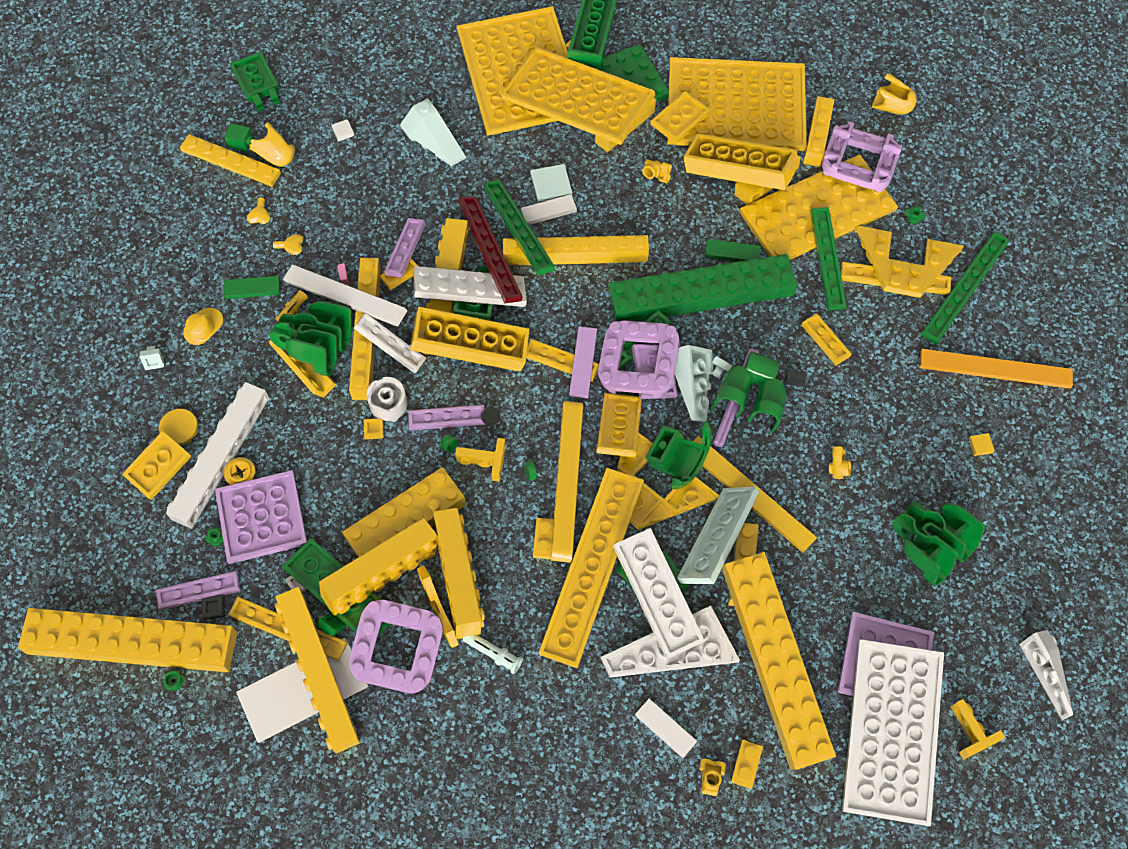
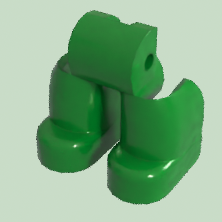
(315, 335)
(761, 372)
(955, 538)

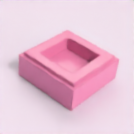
(343, 274)

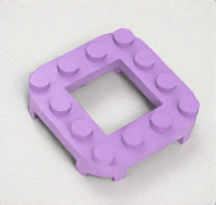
(886, 147)
(639, 382)
(366, 638)

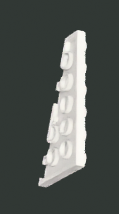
(647, 656)

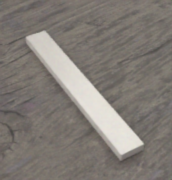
(345, 295)

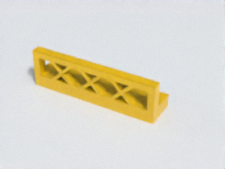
(317, 383)

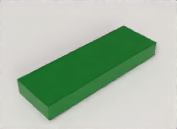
(731, 251)
(251, 287)

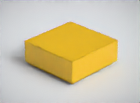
(373, 428)
(981, 444)

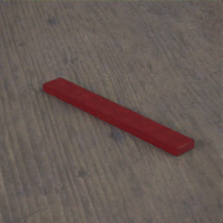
(490, 250)

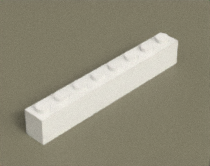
(220, 450)

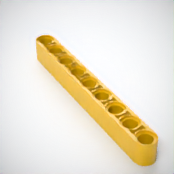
(567, 482)

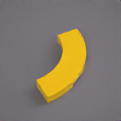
(436, 606)

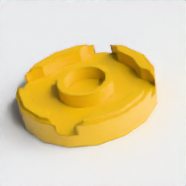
(179, 425)

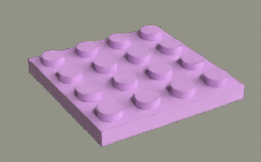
(260, 517)
(877, 630)

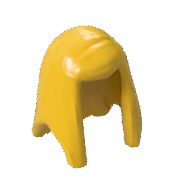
(895, 98)
(273, 148)

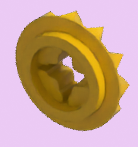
(243, 464)

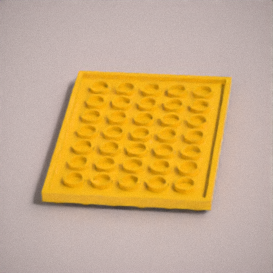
(494, 55)
(746, 99)

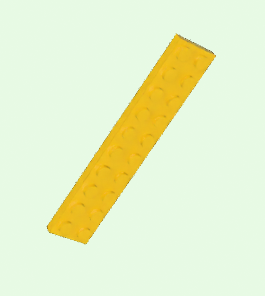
(591, 568)

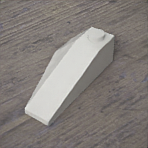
(1046, 662)

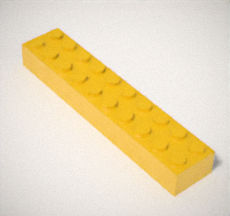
(128, 640)
(778, 662)

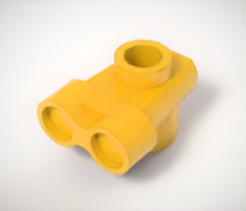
(658, 170)
(839, 466)
(711, 773)

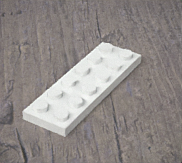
(461, 286)
(658, 593)

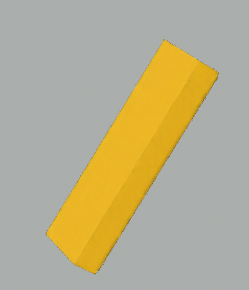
(826, 339)

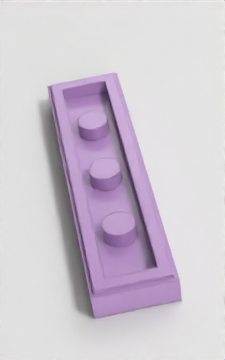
(405, 247)
(583, 362)
(445, 417)
(196, 590)

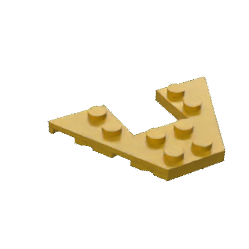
(904, 276)
(652, 507)

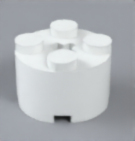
(387, 399)

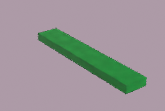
(828, 259)

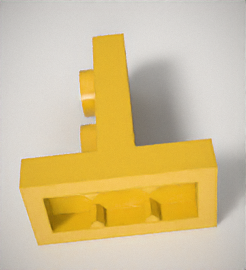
(484, 458)
(974, 730)

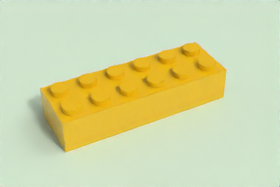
(741, 161)
(469, 339)
(420, 501)
(378, 567)
(458, 573)

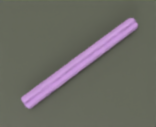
(728, 416)

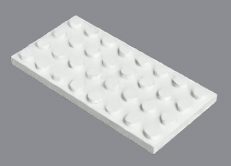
(893, 733)

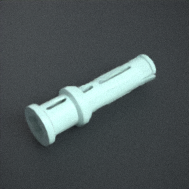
(500, 658)

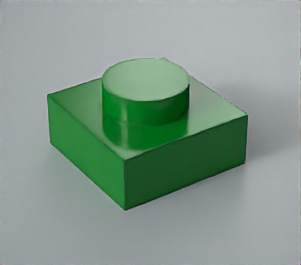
(331, 625)

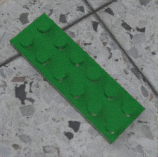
(314, 564)

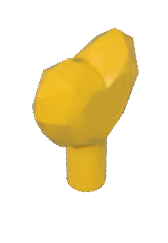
(259, 213)
(291, 244)

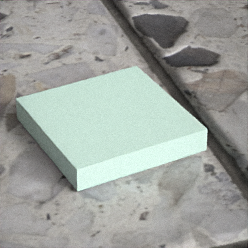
(550, 182)

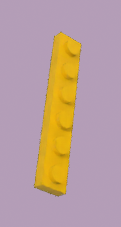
(230, 160)

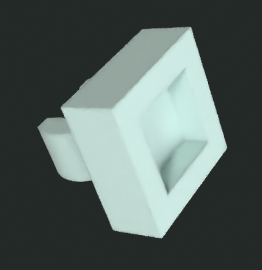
(151, 358)
(721, 367)

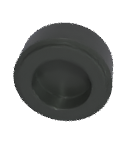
(490, 416)

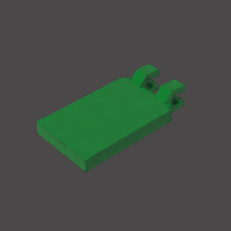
(256, 79)

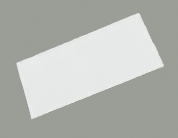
(283, 698)

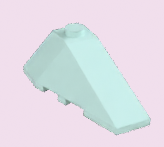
(428, 128)
(693, 375)

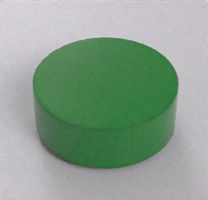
(530, 470)

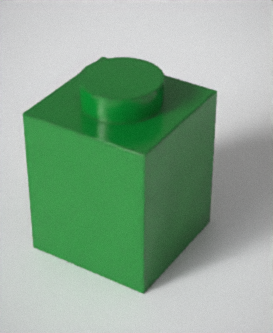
(238, 137)

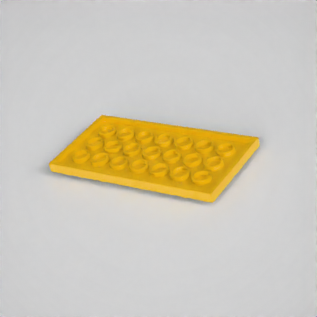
(578, 95)
(784, 218)

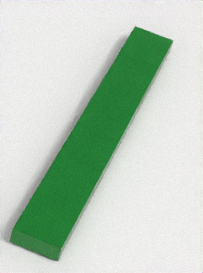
(519, 227)
(965, 288)

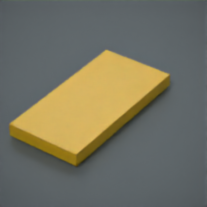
(619, 425)

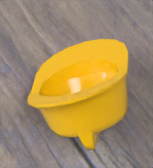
(202, 325)

